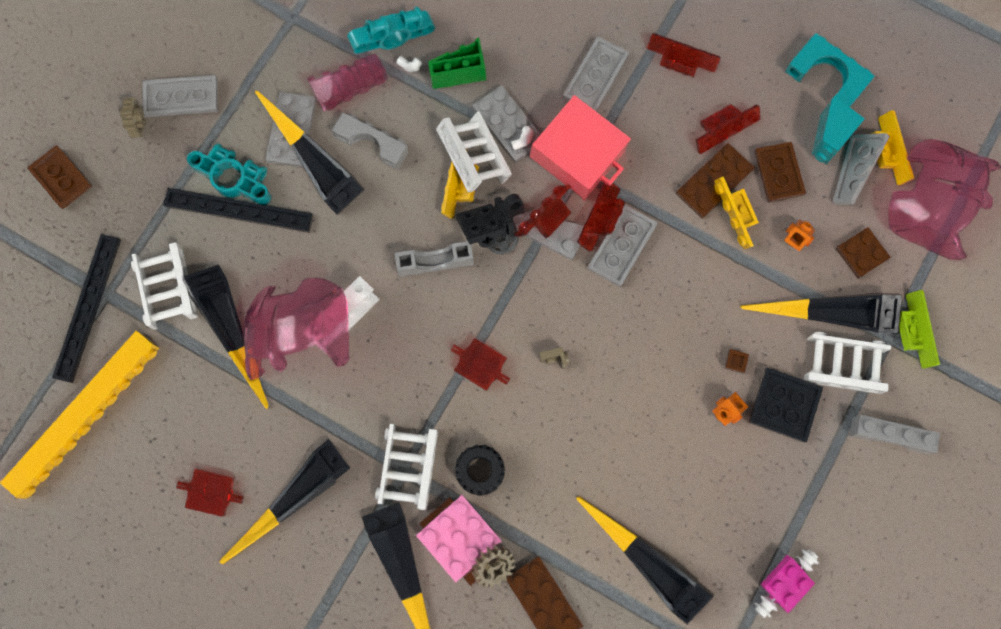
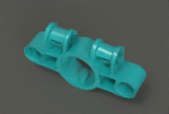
(391, 30)
(222, 159)

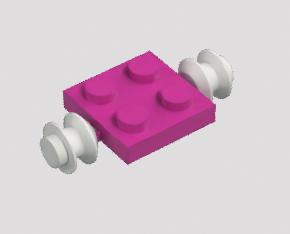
(787, 583)

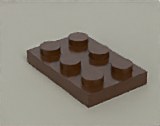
(780, 172)
(59, 177)

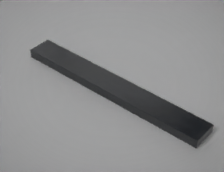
(238, 210)
(86, 309)

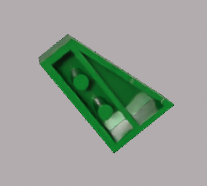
(458, 67)

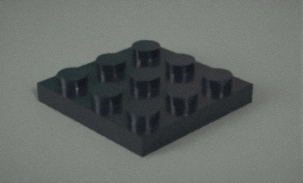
(786, 405)

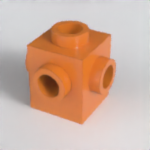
(799, 234)
(730, 409)

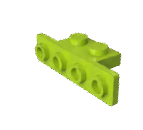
(917, 330)

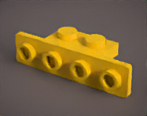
(894, 152)
(455, 192)
(739, 211)

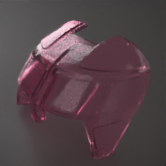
(936, 210)
(303, 319)

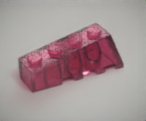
(348, 81)

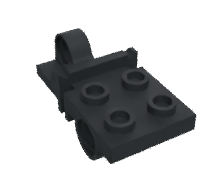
(487, 222)

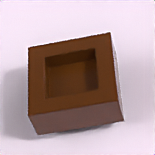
(736, 361)

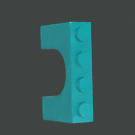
(820, 51)

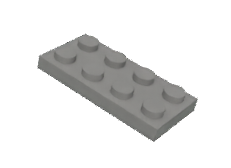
(597, 73)
(180, 96)
(301, 112)
(505, 121)
(623, 246)

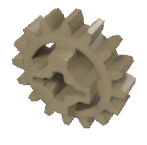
(133, 117)
(493, 566)

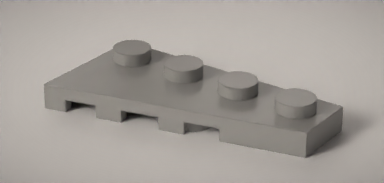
(858, 163)
(561, 241)

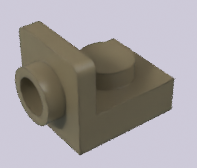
(552, 355)

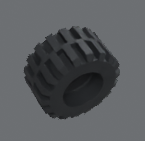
(476, 452)

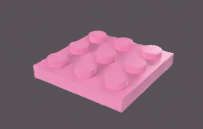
(458, 538)

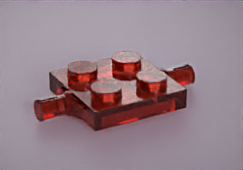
(480, 364)
(209, 492)

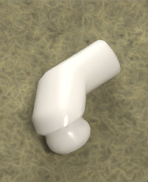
(409, 66)
(525, 139)

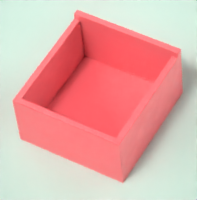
(580, 148)

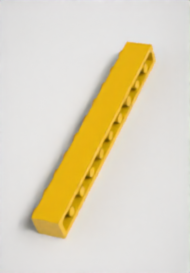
(79, 416)

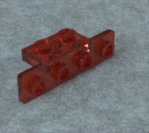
(681, 56)
(725, 125)
(549, 215)
(602, 217)

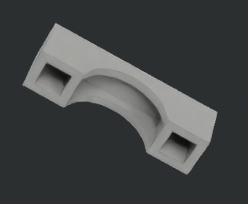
(350, 130)
(417, 262)
(894, 433)

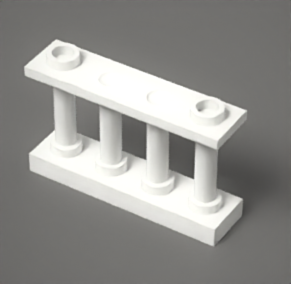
(460, 157)
(359, 300)
(187, 307)
(835, 378)
(422, 479)

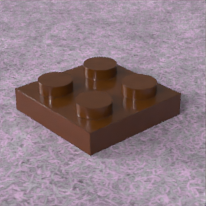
(863, 252)

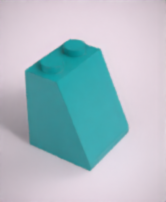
(834, 129)

